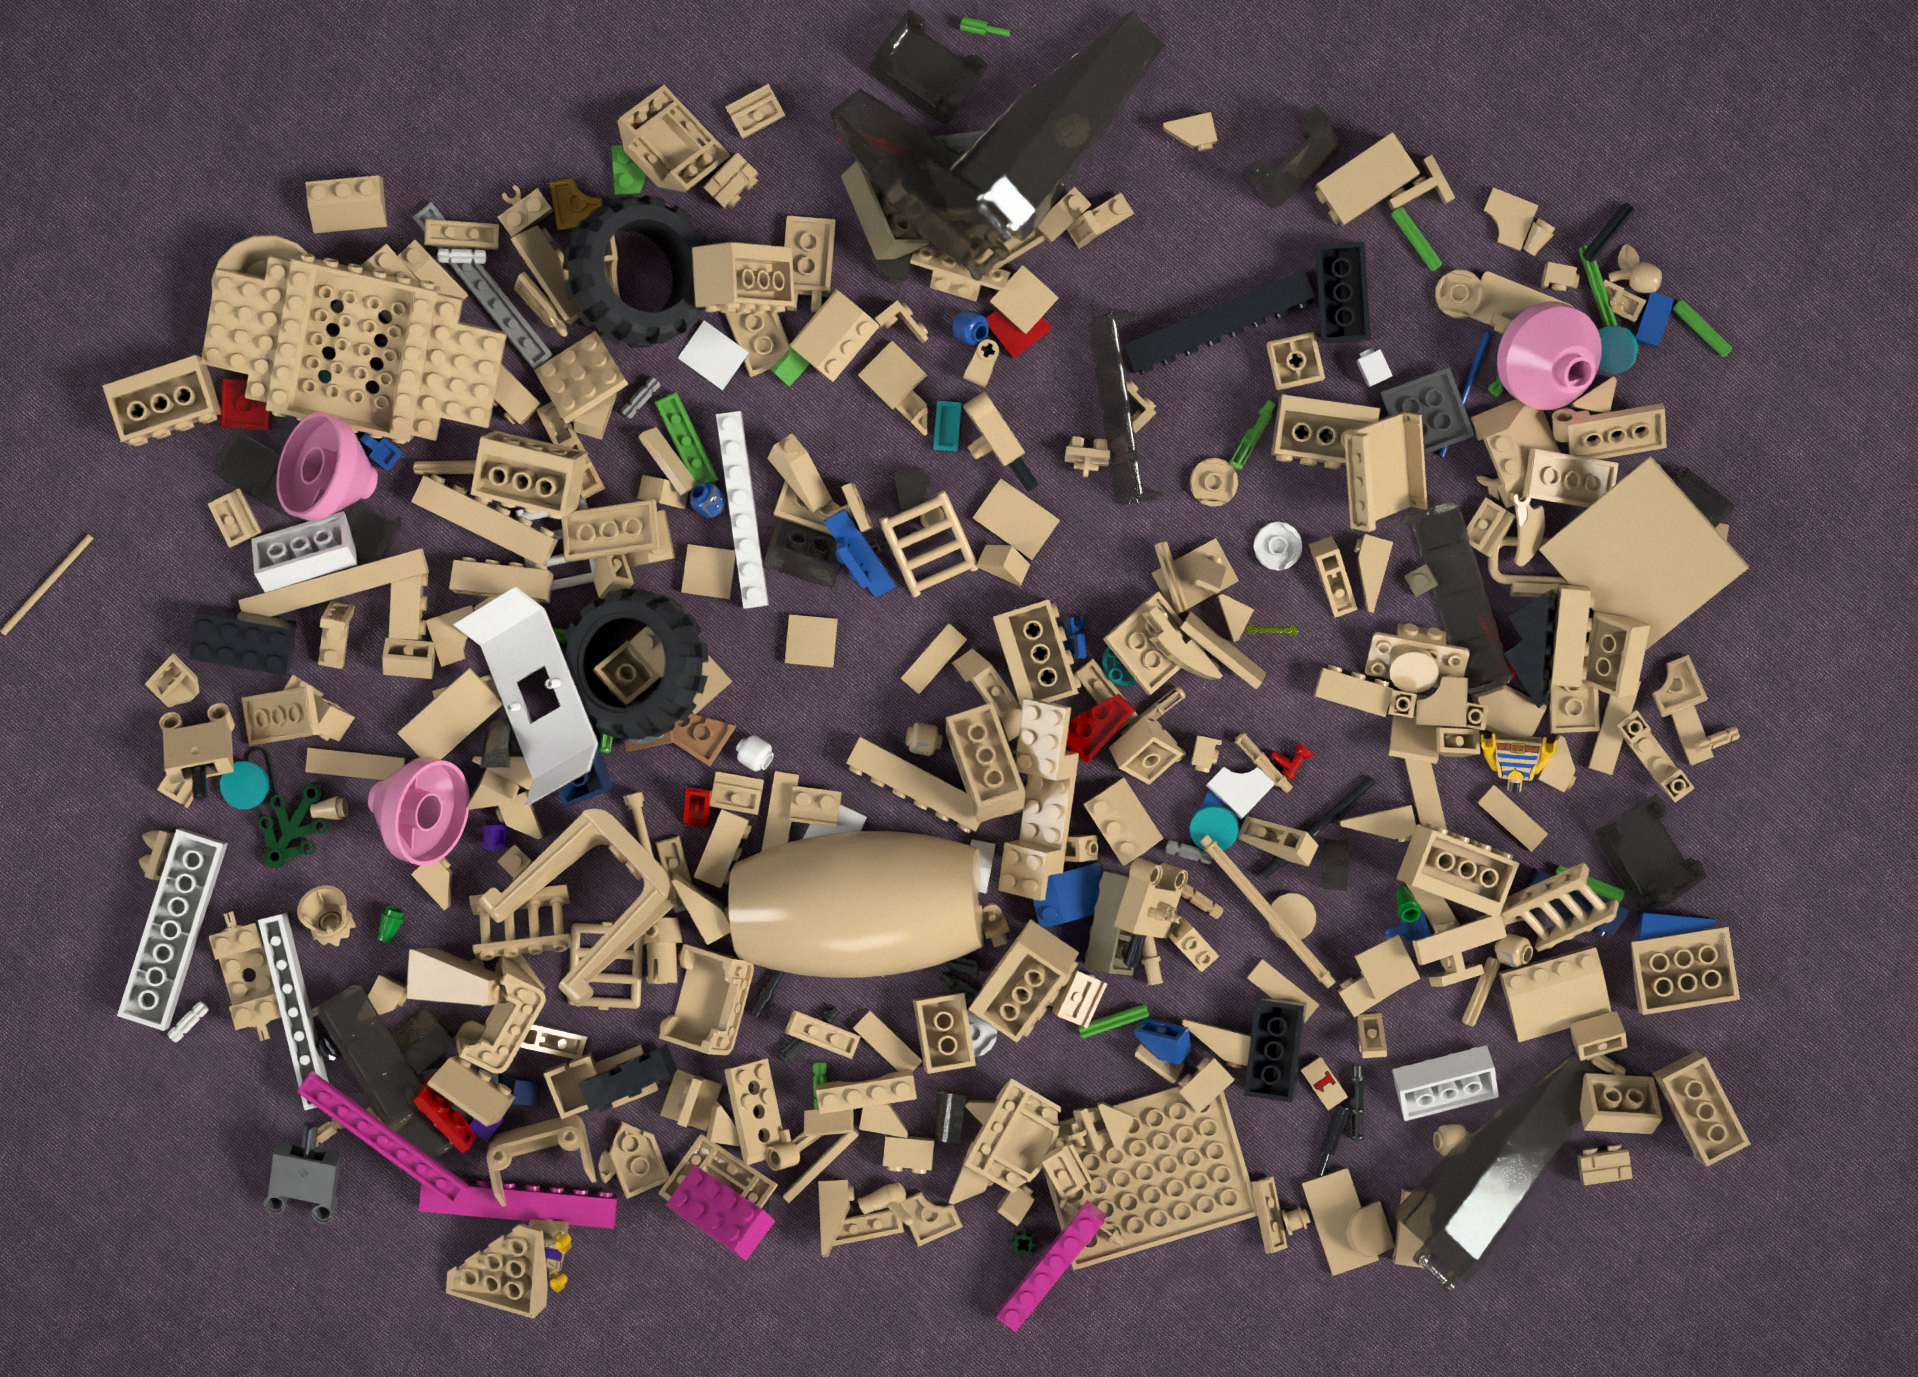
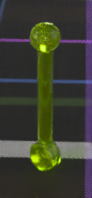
(1292, 630)

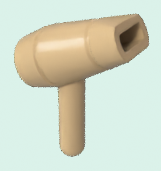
(887, 1197)

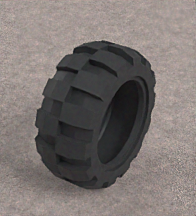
(682, 670)

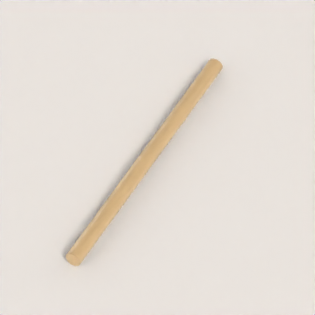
(49, 581)

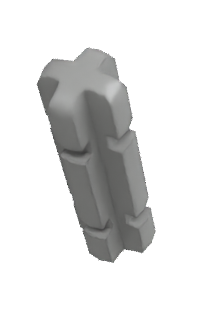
(640, 397)
(1188, 851)

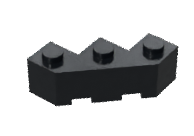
(628, 1078)

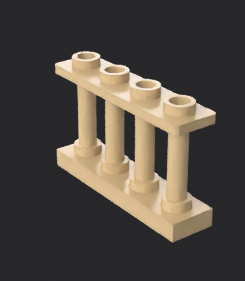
(1558, 888)
(548, 896)

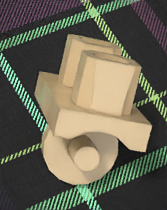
(1087, 458)
(994, 924)
(1085, 1131)

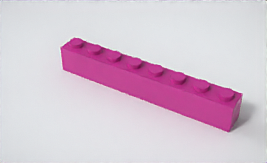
(528, 1204)

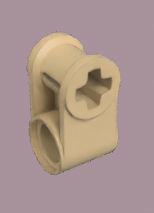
(981, 367)

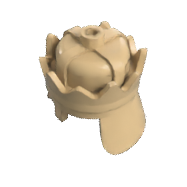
(326, 914)

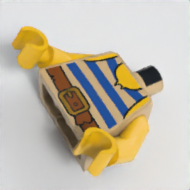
(1517, 757)

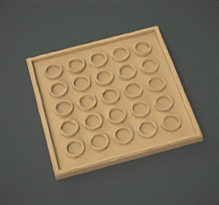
(1645, 552)

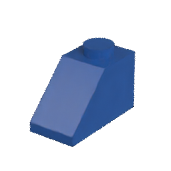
(1164, 1040)

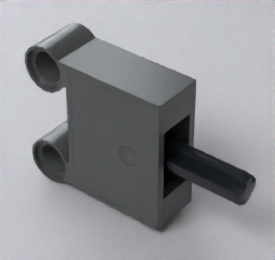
(304, 1175)

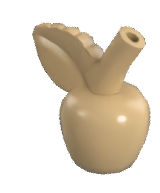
(1643, 275)

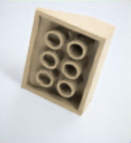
(1684, 971)
(1555, 992)

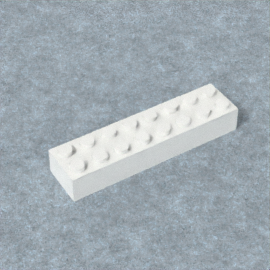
(172, 929)

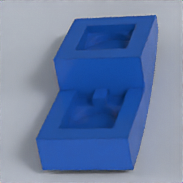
(1654, 319)

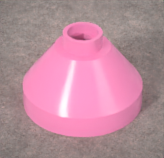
(1549, 355)
(323, 468)
(421, 810)

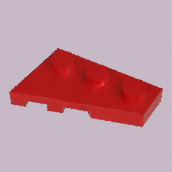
(1096, 726)
(445, 1117)

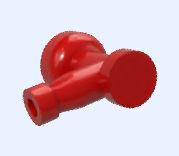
(1291, 767)

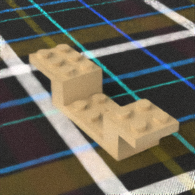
(1047, 800)

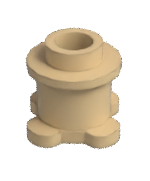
(1295, 1219)

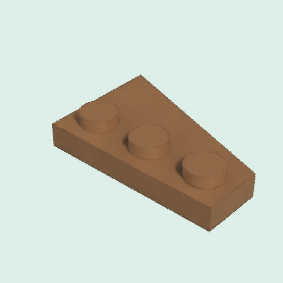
(702, 736)

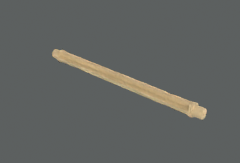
(1267, 911)

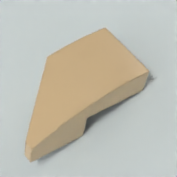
(1624, 303)
(915, 411)

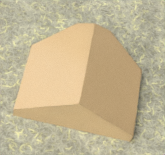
(174, 682)

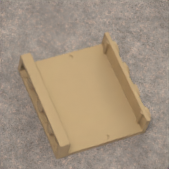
(1385, 469)

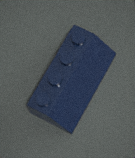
(1537, 876)

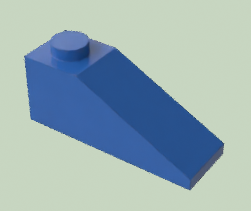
(1661, 925)

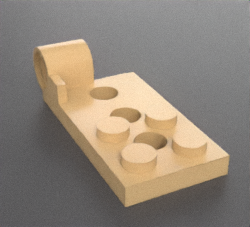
(1578, 426)
(777, 1144)

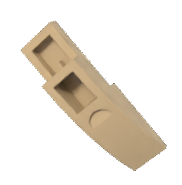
(1184, 653)

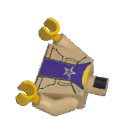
(556, 1245)

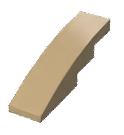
(564, 435)

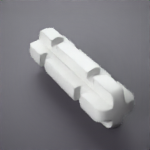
(461, 256)
(188, 1021)

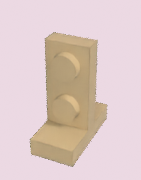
(1423, 185)
(1099, 220)
(334, 634)
(1454, 965)

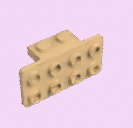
(1505, 301)
(1383, 647)

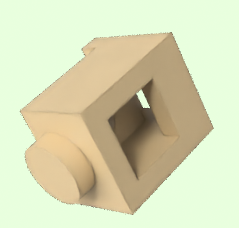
(1559, 276)
(1205, 753)

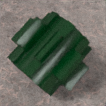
(1022, 1250)

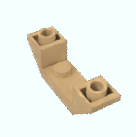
(992, 689)
(1405, 705)
(1653, 757)

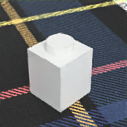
(1373, 367)

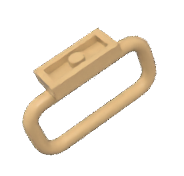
(1520, 584)

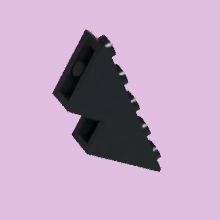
(1532, 654)

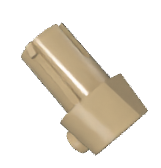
(661, 950)

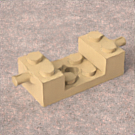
(243, 948)

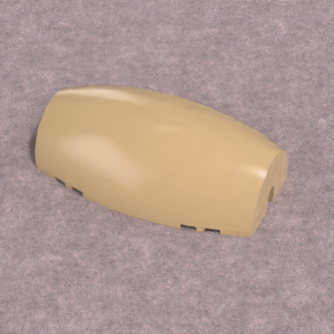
(857, 904)

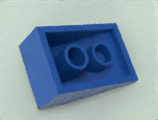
(1069, 895)

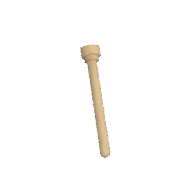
(635, 803)

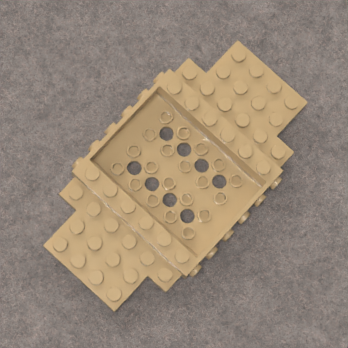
(279, 330)

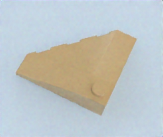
(506, 1274)

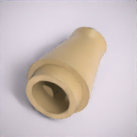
(1538, 236)
(331, 808)

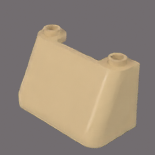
(709, 1001)
(500, 1037)

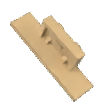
(954, 278)

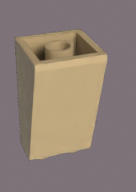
(1366, 180)
(448, 978)

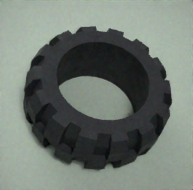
(590, 286)

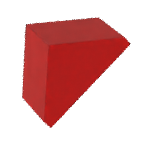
(697, 806)

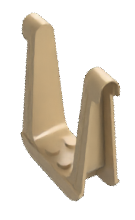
(587, 831)

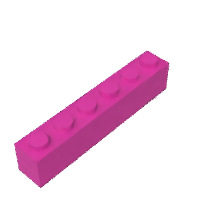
(1051, 1265)

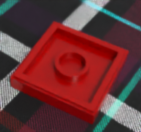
(1011, 336)
(238, 410)

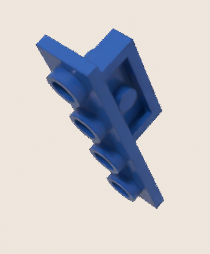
(858, 555)

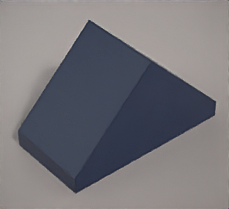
(525, 1090)

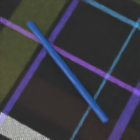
(1471, 376)

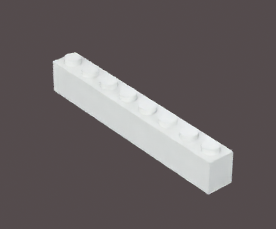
(742, 509)
(292, 998)

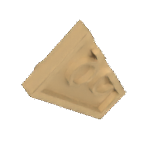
(793, 509)

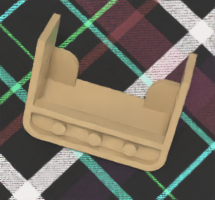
(567, 1132)

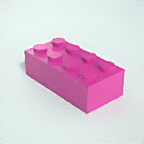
(720, 1212)

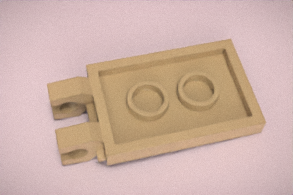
(811, 257)

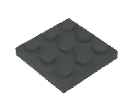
(1438, 403)

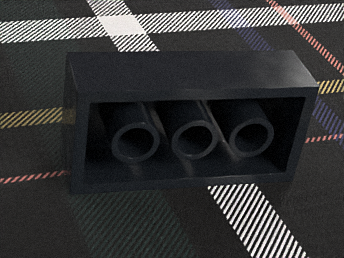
(243, 640)

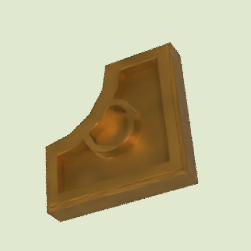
(571, 204)

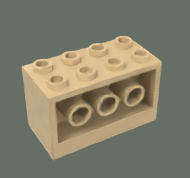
(743, 278)
(151, 389)
(1314, 418)
(528, 474)
(1019, 651)
(985, 762)
(1458, 869)
(1025, 981)
(1701, 1108)

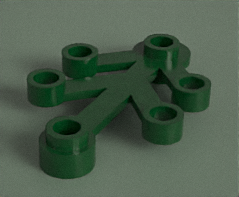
(291, 829)

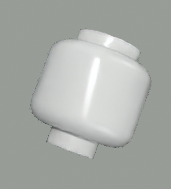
(754, 753)

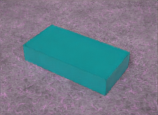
(947, 426)

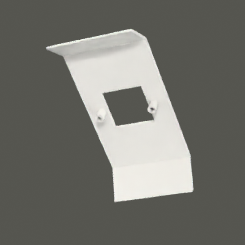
(515, 644)

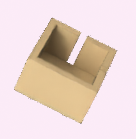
(564, 1083)

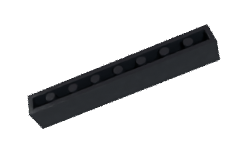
(1219, 321)

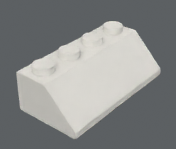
(303, 552)
(1445, 1083)

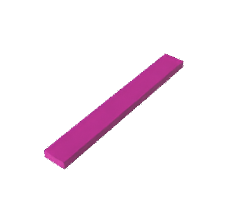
(383, 1139)

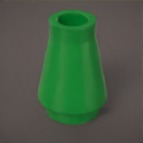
(1407, 906)
(389, 923)

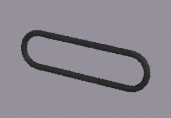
(272, 778)

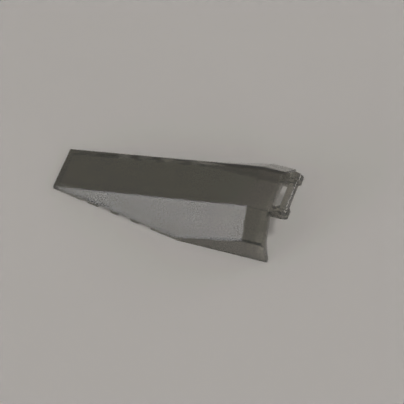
(1054, 127)
(1491, 1174)

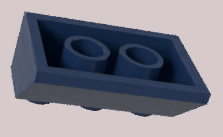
(587, 785)

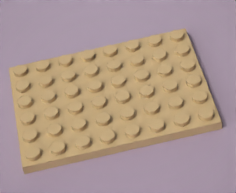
(1167, 1181)

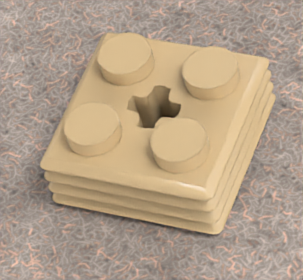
(1302, 346)

